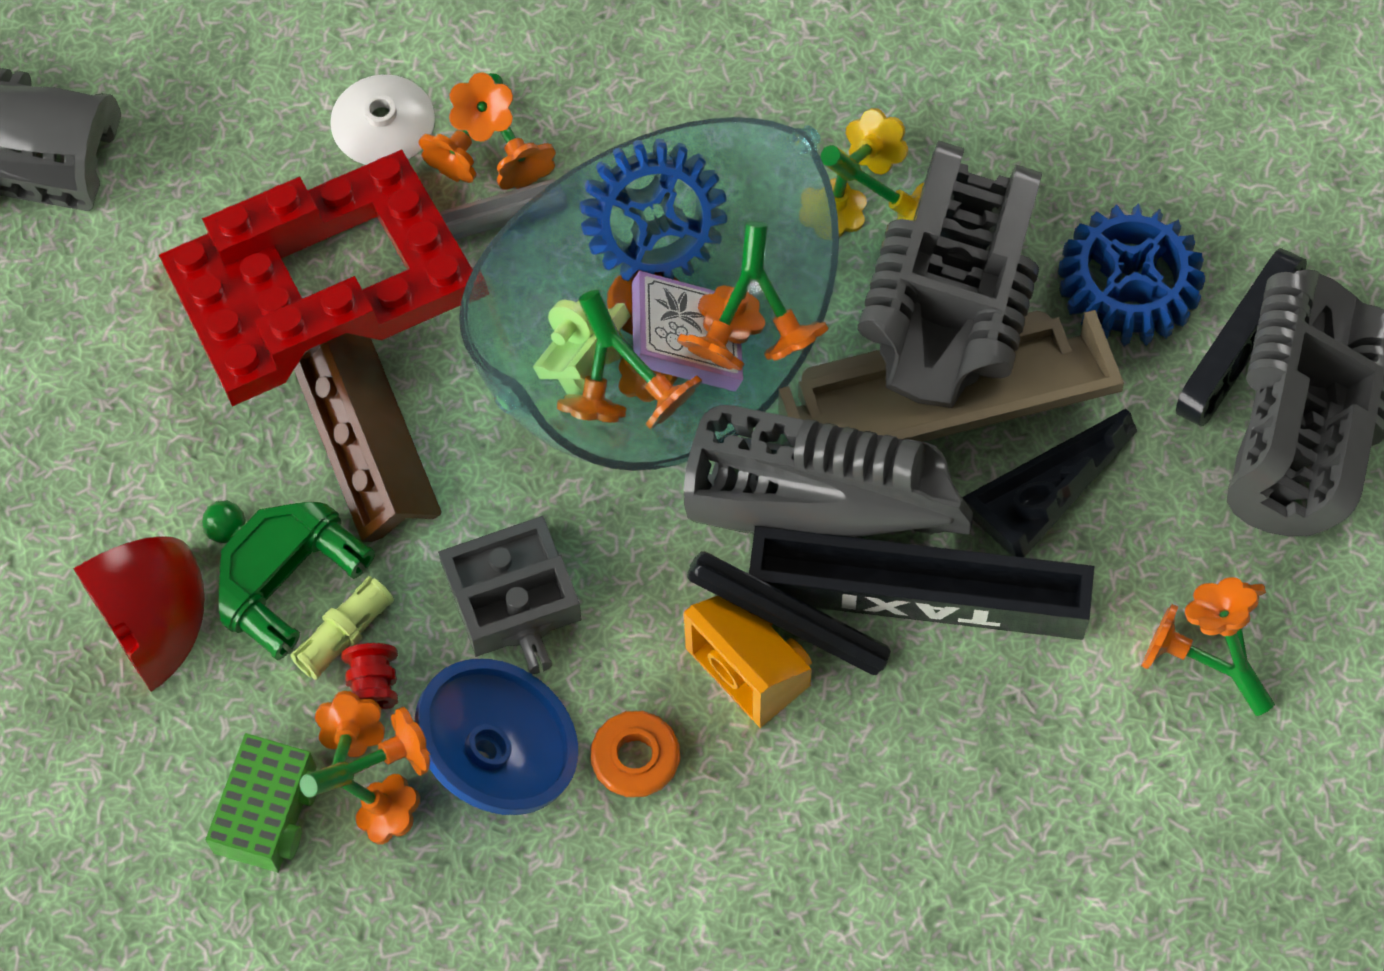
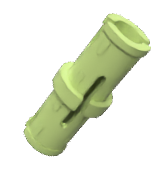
(342, 627)

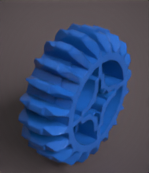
(1105, 243)
(640, 252)

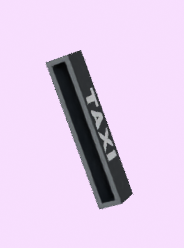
(926, 582)

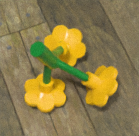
(879, 145)

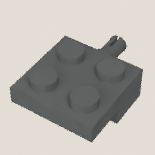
(511, 590)

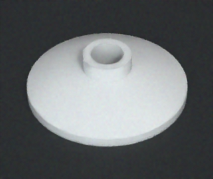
(372, 137)

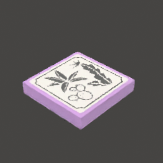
(660, 314)

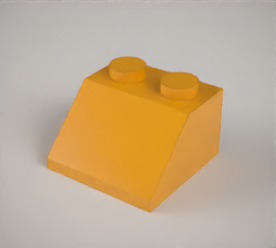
(746, 657)

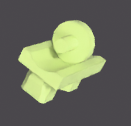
(574, 345)

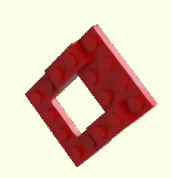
(250, 306)

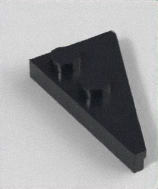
(1032, 497)

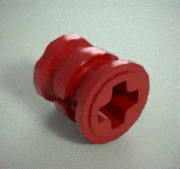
(371, 672)

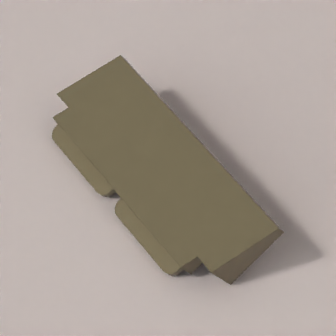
(1045, 376)

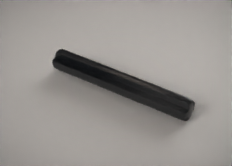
(788, 613)

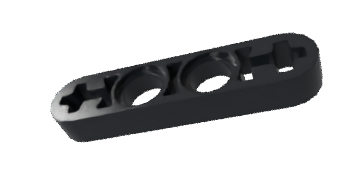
(1232, 346)

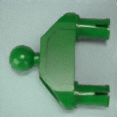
(266, 554)

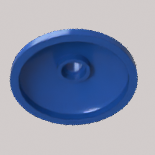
(509, 718)

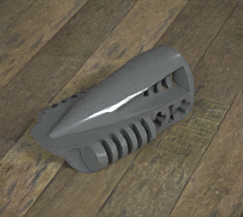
(53, 124)
(953, 281)
(1315, 389)
(827, 484)

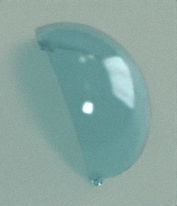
(544, 257)

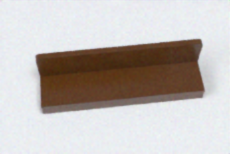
(365, 436)

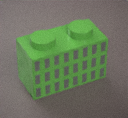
(262, 804)

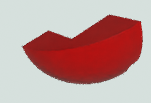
(150, 600)

